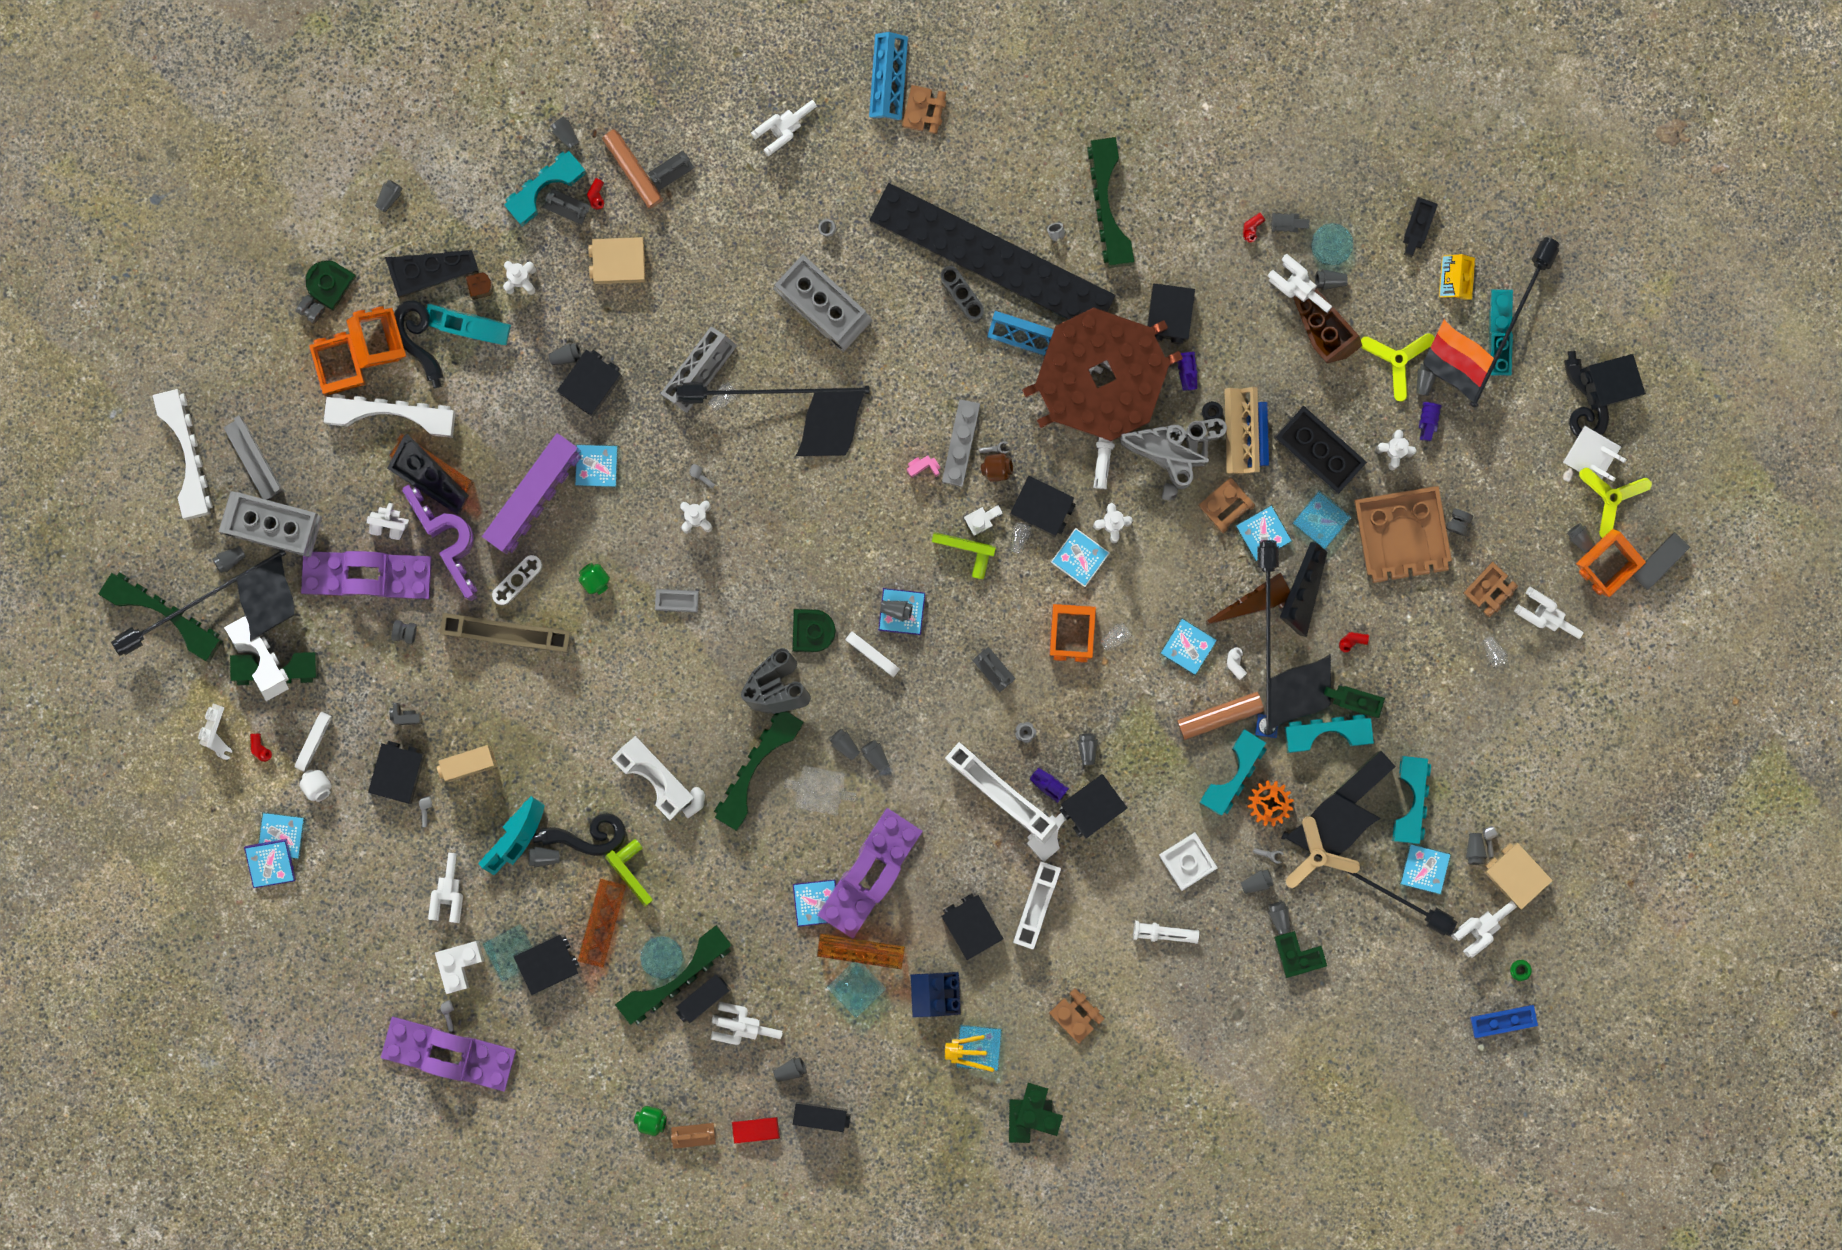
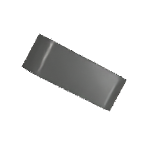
(963, 304)
(1661, 561)

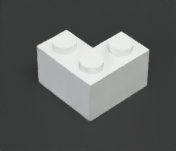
(452, 964)

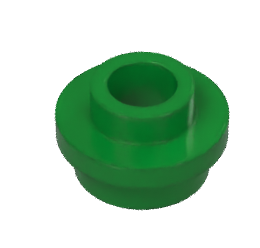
(1527, 970)

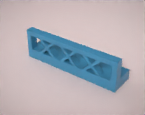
(884, 74)
(1022, 325)

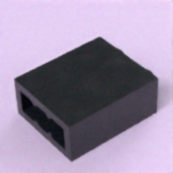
(1174, 307)
(590, 382)
(1612, 382)
(1043, 506)
(396, 772)
(1092, 807)
(971, 926)
(546, 963)
(702, 999)
(821, 1117)

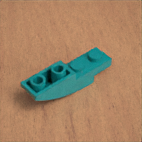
(1499, 320)
(468, 325)
(519, 832)

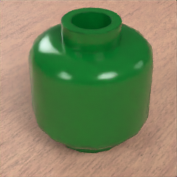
(594, 578)
(650, 1120)

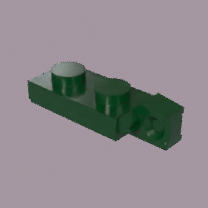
(1356, 700)

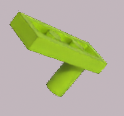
(983, 551)
(617, 861)

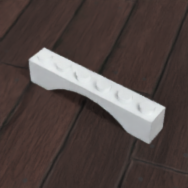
(347, 411)
(192, 498)
(1001, 793)

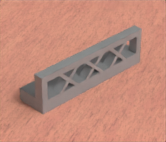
(704, 369)
(253, 458)

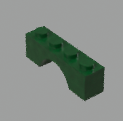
(301, 666)

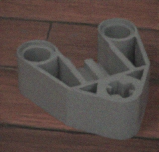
(767, 692)

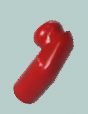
(594, 195)
(1250, 227)
(1352, 639)
(259, 750)

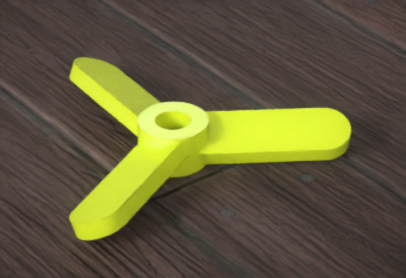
(1406, 354)
(1605, 491)

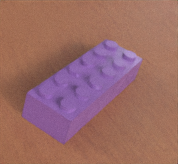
(532, 493)

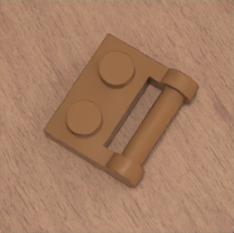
(1221, 500)

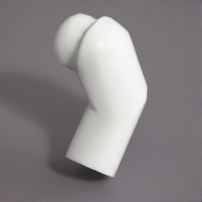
(1233, 662)
(696, 804)

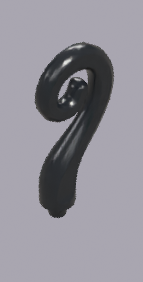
(430, 364)
(1573, 372)
(558, 835)

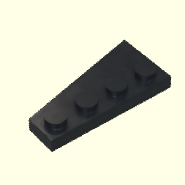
(424, 271)
(425, 474)
(1303, 594)

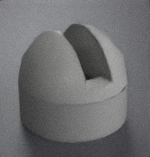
(823, 227)
(1056, 231)
(1169, 492)

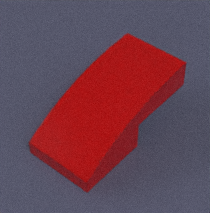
(755, 1130)

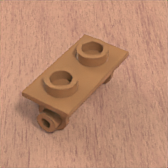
(693, 1135)

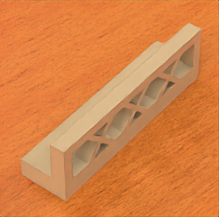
(1238, 430)

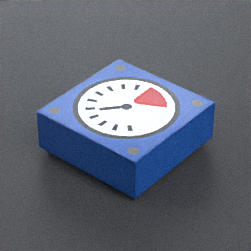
(1261, 725)

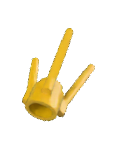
(954, 1051)

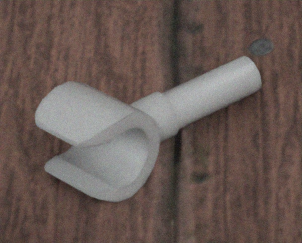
(994, 448)
(695, 471)
(425, 803)
(1488, 834)
(1268, 854)
(446, 1008)

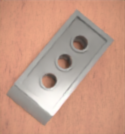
(852, 316)
(243, 507)

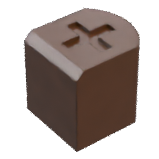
(479, 285)

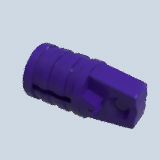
(1188, 371)
(1429, 420)
(1049, 785)

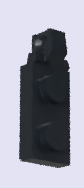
(1419, 225)

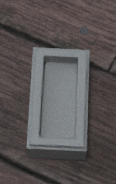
(676, 600)

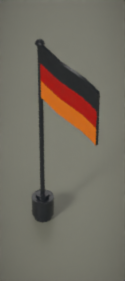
(1465, 362)

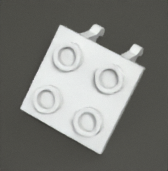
(1593, 452)
(208, 734)

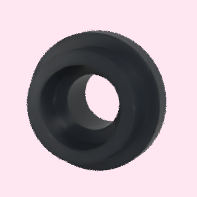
(1212, 405)

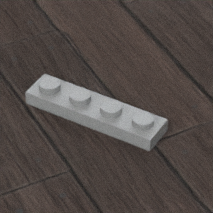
(961, 443)

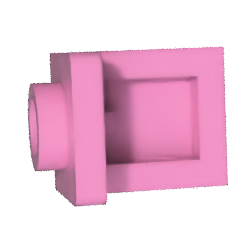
(918, 465)

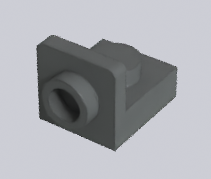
(408, 717)

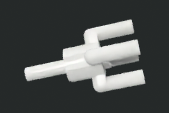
(782, 127)
(519, 277)
(1298, 283)
(1396, 449)
(695, 516)
(1113, 522)
(1546, 614)
(447, 893)
(1482, 929)
(741, 1025)

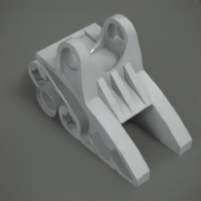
(1168, 453)

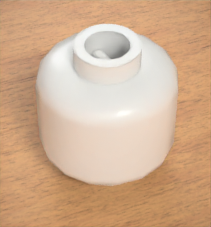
(315, 785)

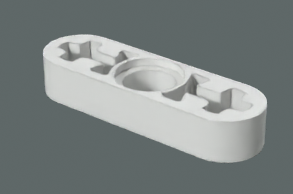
(502, 588)
(872, 654)
(313, 741)

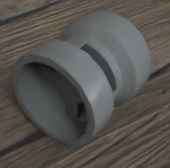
(310, 309)
(1459, 522)
(401, 629)

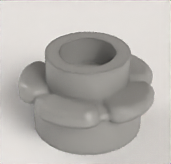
(1026, 738)

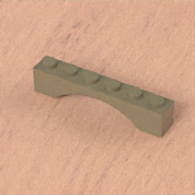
(505, 633)

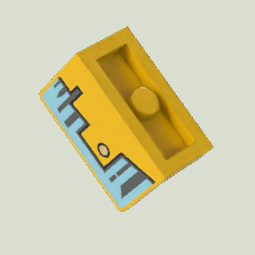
(1457, 276)

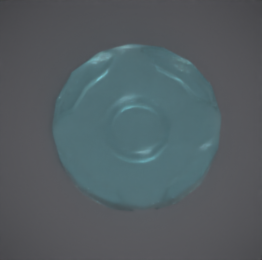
(1332, 244)
(661, 957)

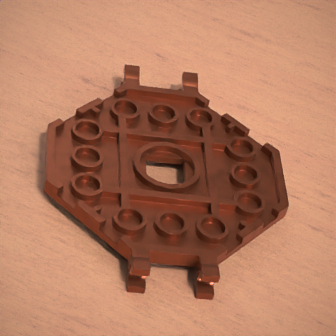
(1087, 342)

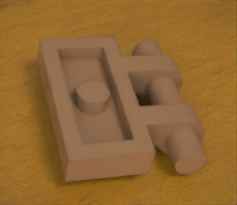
(917, 109)
(1486, 584)
(1071, 1020)

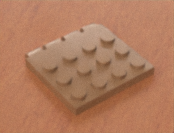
(1403, 534)

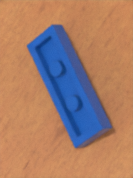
(1263, 435)
(1503, 1021)

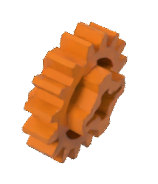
(1284, 807)

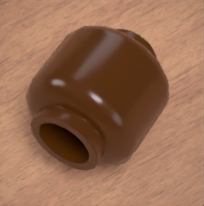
(997, 467)

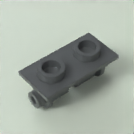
(671, 170)
(566, 206)
(993, 669)

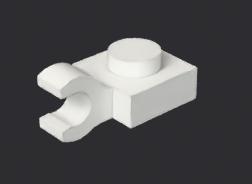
(980, 521)

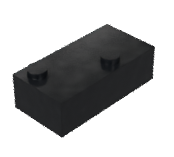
(1320, 450)

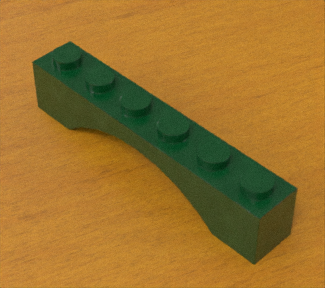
(1117, 245)
(122, 593)
(735, 807)
(709, 947)

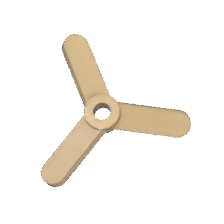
(1311, 863)

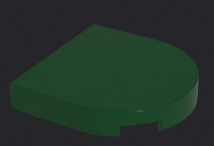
(328, 282)
(812, 630)

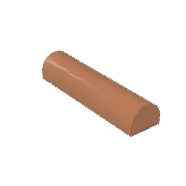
(632, 168)
(1220, 715)

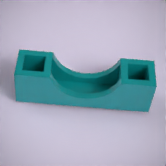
(564, 170)
(1355, 731)
(1247, 749)
(1414, 773)

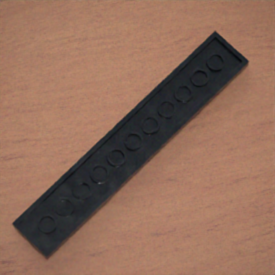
(987, 254)

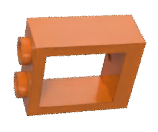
(396, 349)
(341, 385)
(1628, 570)
(1060, 655)

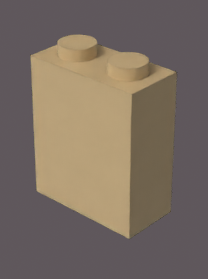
(617, 260)
(467, 763)
(1517, 875)

